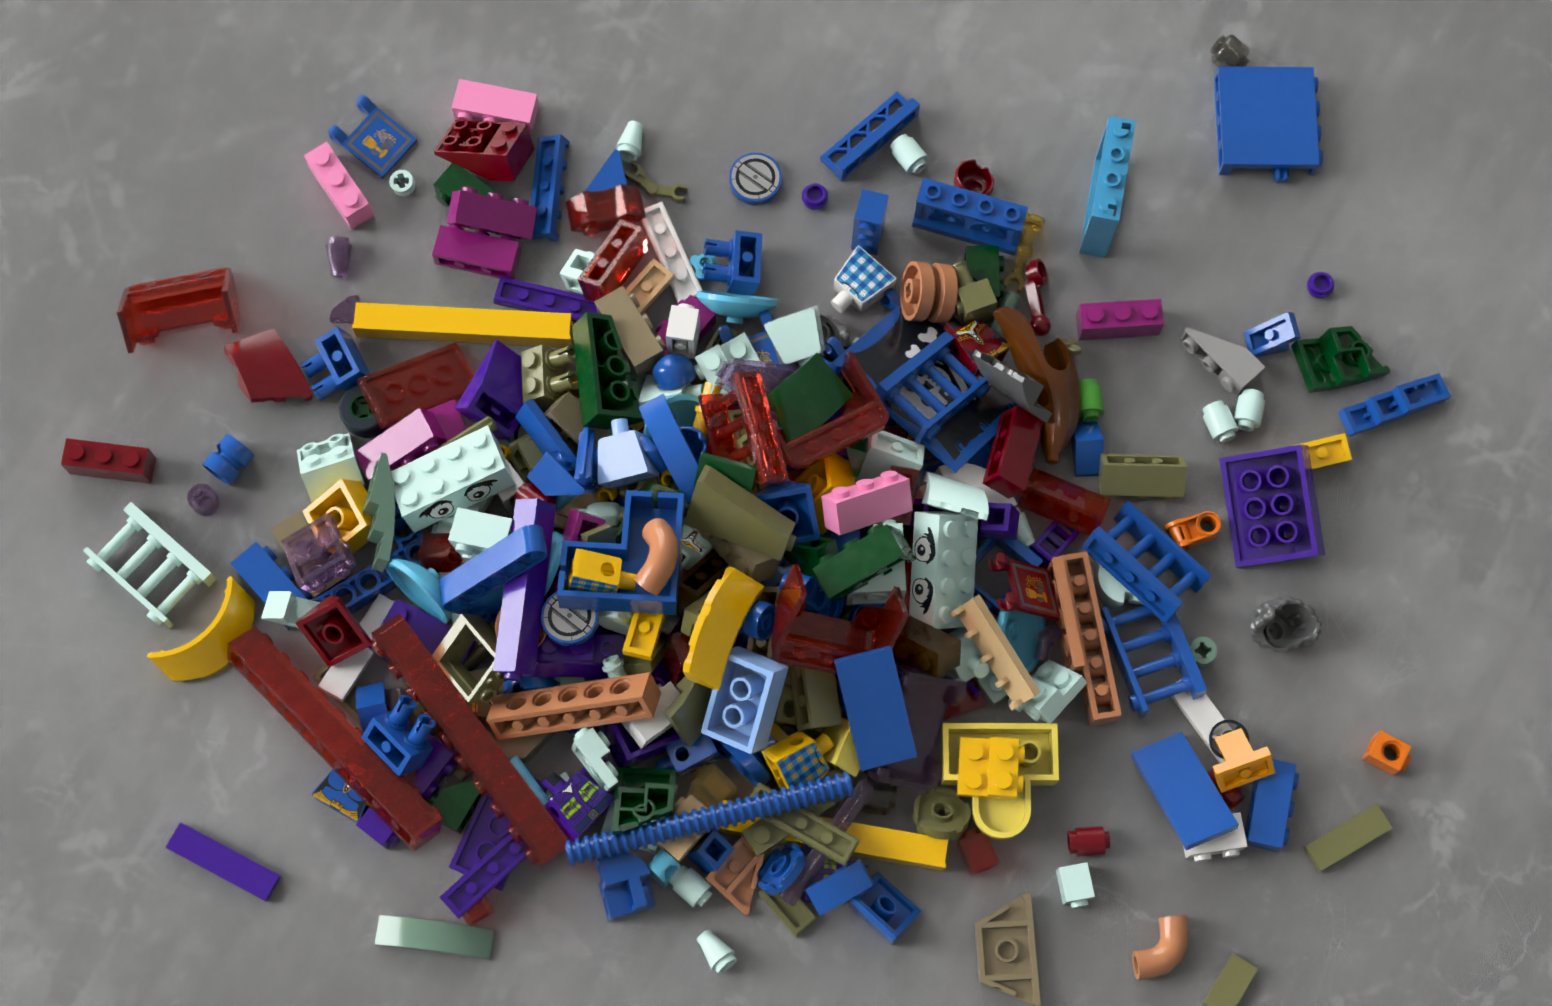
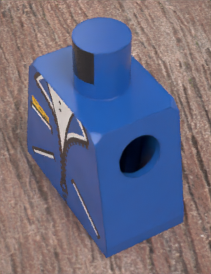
(702, 752)

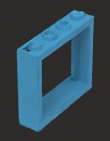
(1107, 186)

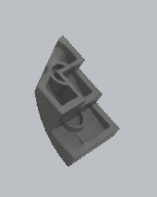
(1012, 384)

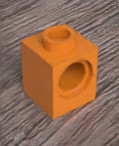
(1375, 753)

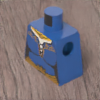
(340, 796)

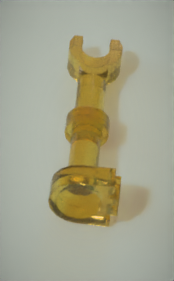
(1032, 224)

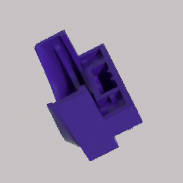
(579, 660)

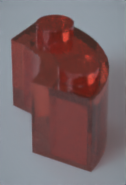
(603, 209)

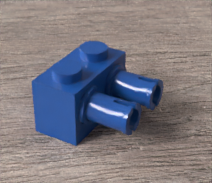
(744, 259)
(342, 359)
(397, 741)

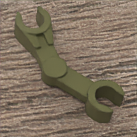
(652, 188)

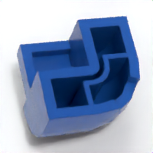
(624, 885)

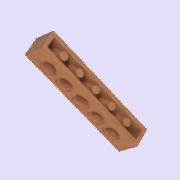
(1100, 691)
(574, 706)

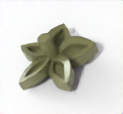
(1071, 345)

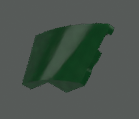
(1336, 360)
(808, 398)
(642, 796)

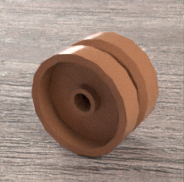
(928, 292)

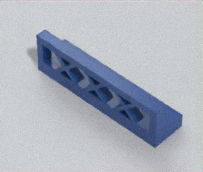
(874, 139)

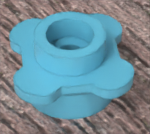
(697, 262)

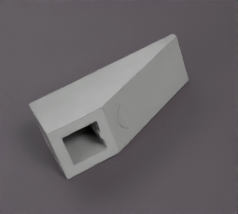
(1228, 361)

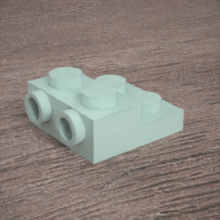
(711, 359)
(1057, 689)
(591, 750)

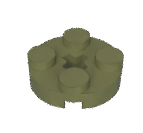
(941, 827)

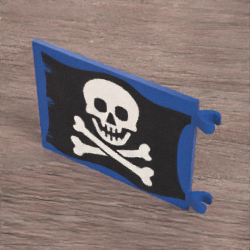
(893, 344)

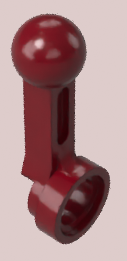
(1037, 277)

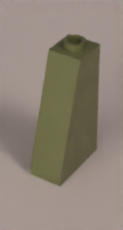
(738, 516)

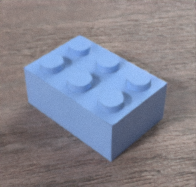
(746, 702)

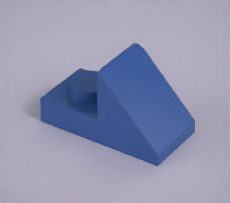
(1272, 335)

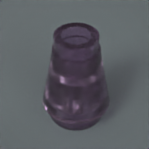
(339, 255)

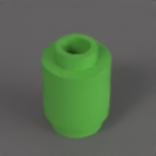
(1090, 400)

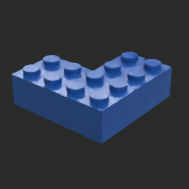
(634, 553)

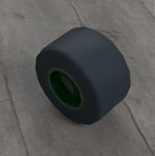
(352, 408)

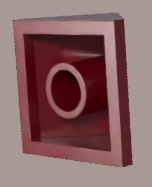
(333, 631)

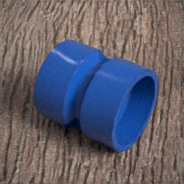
(228, 459)
(759, 620)

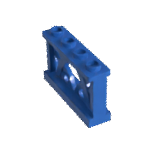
(969, 216)

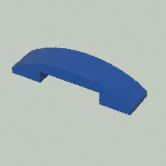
(671, 443)

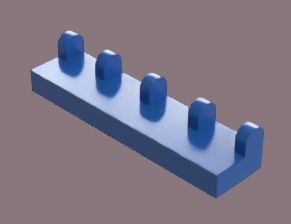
(547, 185)

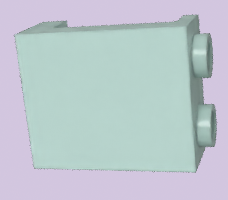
(887, 450)

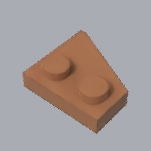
(738, 876)

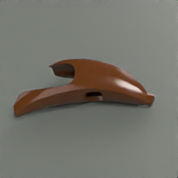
(1053, 370)

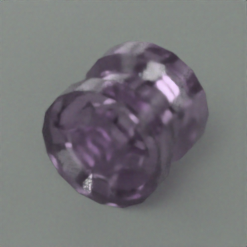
(206, 505)

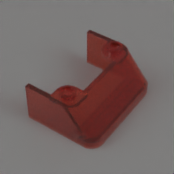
(178, 303)
(862, 417)
(817, 639)

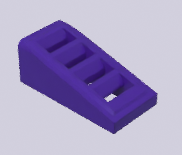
(1045, 551)

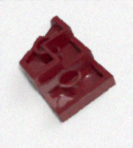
(267, 368)

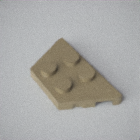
(1009, 951)

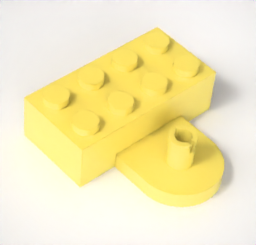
(1005, 817)

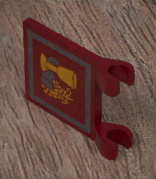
(1030, 588)

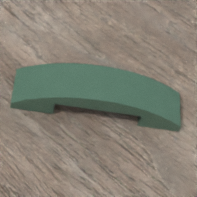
(434, 936)

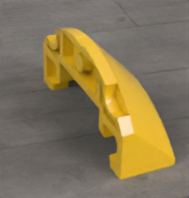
(719, 626)
(208, 651)

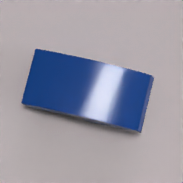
(839, 886)

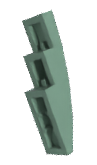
(381, 506)

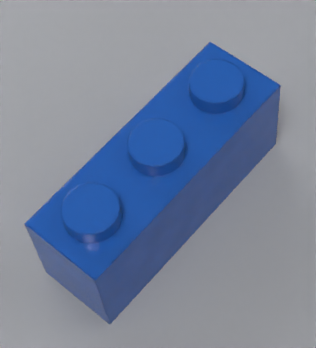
(869, 221)
(263, 575)
(1271, 807)

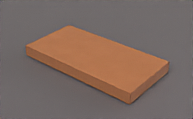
(1070, 638)

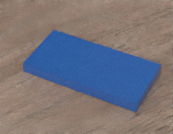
(875, 708)
(1184, 791)

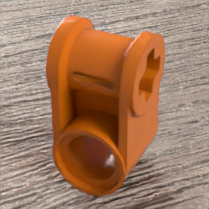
(1187, 531)

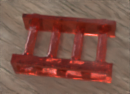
(756, 420)

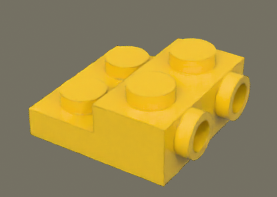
(990, 768)

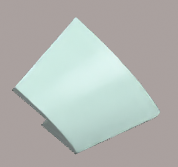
(955, 496)

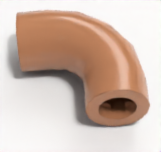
(661, 557)
(1168, 951)

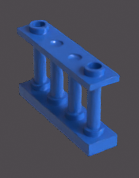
(923, 363)
(1133, 574)
(1179, 657)

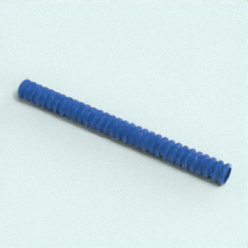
(710, 818)

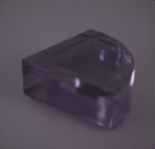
(345, 311)

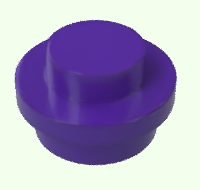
(815, 196)
(1320, 285)

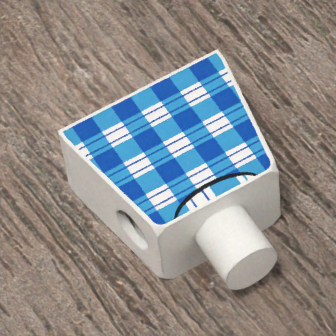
(861, 282)

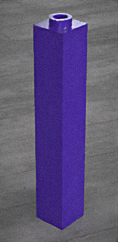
(524, 599)

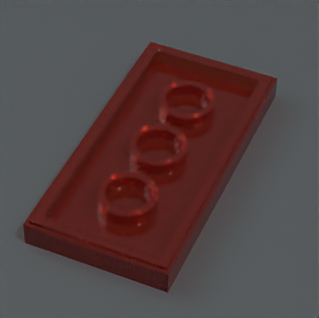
(416, 384)

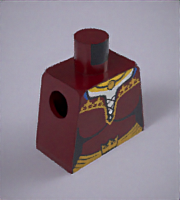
(971, 337)

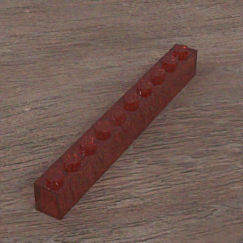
(334, 738)
(470, 741)

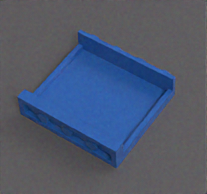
(1267, 118)

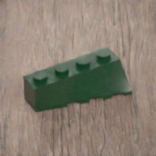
(603, 374)

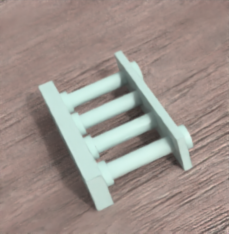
(156, 539)

